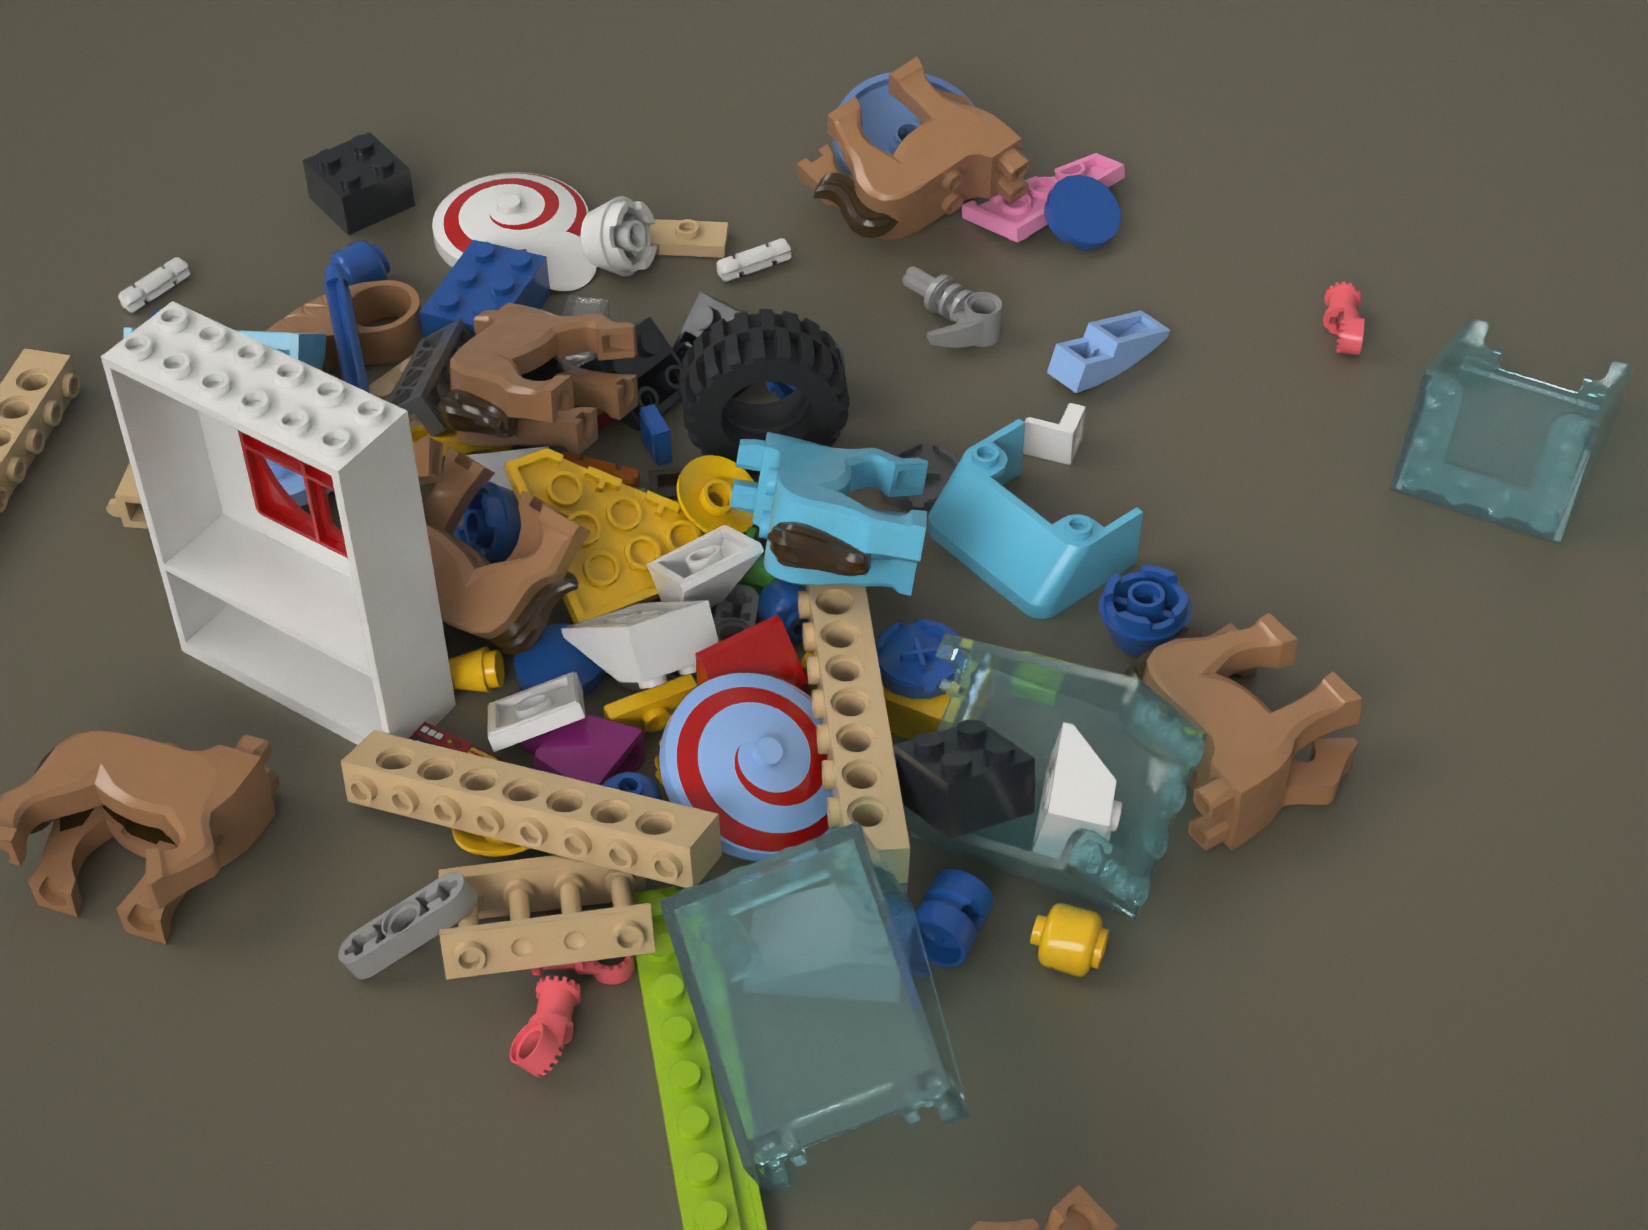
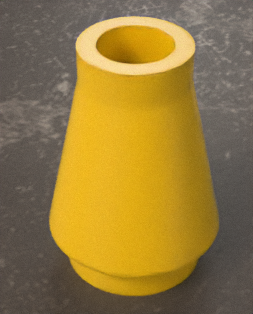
(478, 670)

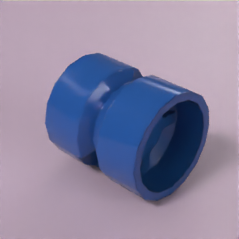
(952, 916)

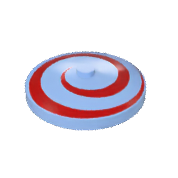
(753, 758)

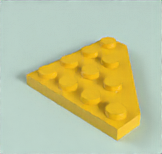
(624, 525)

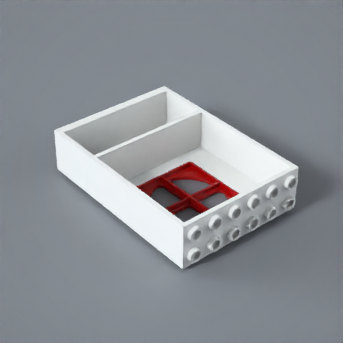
(255, 583)

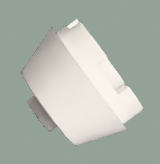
(619, 236)

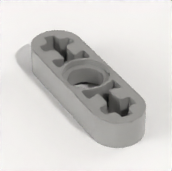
(386, 940)

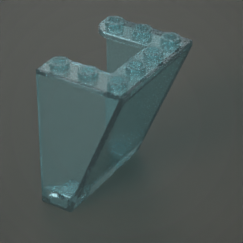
(1504, 440)
(1128, 727)
(813, 999)

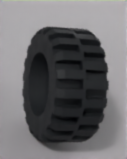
(758, 351)

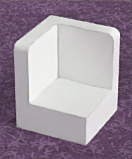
(1054, 440)

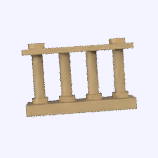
(551, 940)

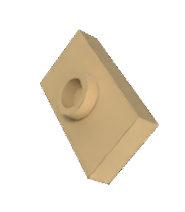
(690, 238)

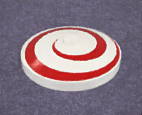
(505, 212)

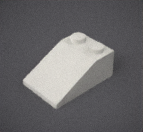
(646, 640)

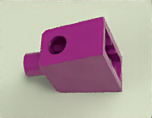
(588, 750)

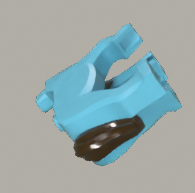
(814, 525)

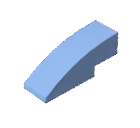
(1106, 350)

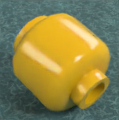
(1070, 939)

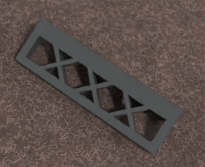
(428, 375)

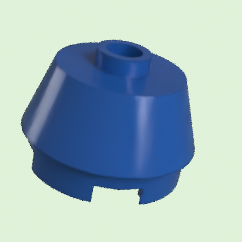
(492, 522)
(1144, 608)

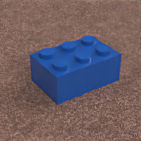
(486, 280)

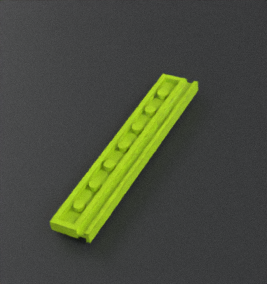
(704, 1158)

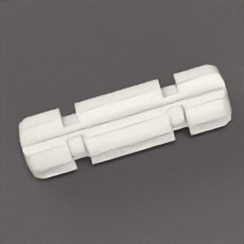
(753, 260)
(154, 284)

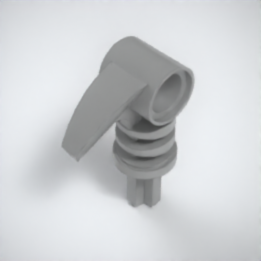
(974, 314)

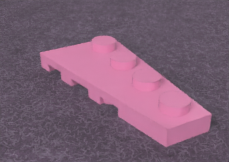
(1027, 214)

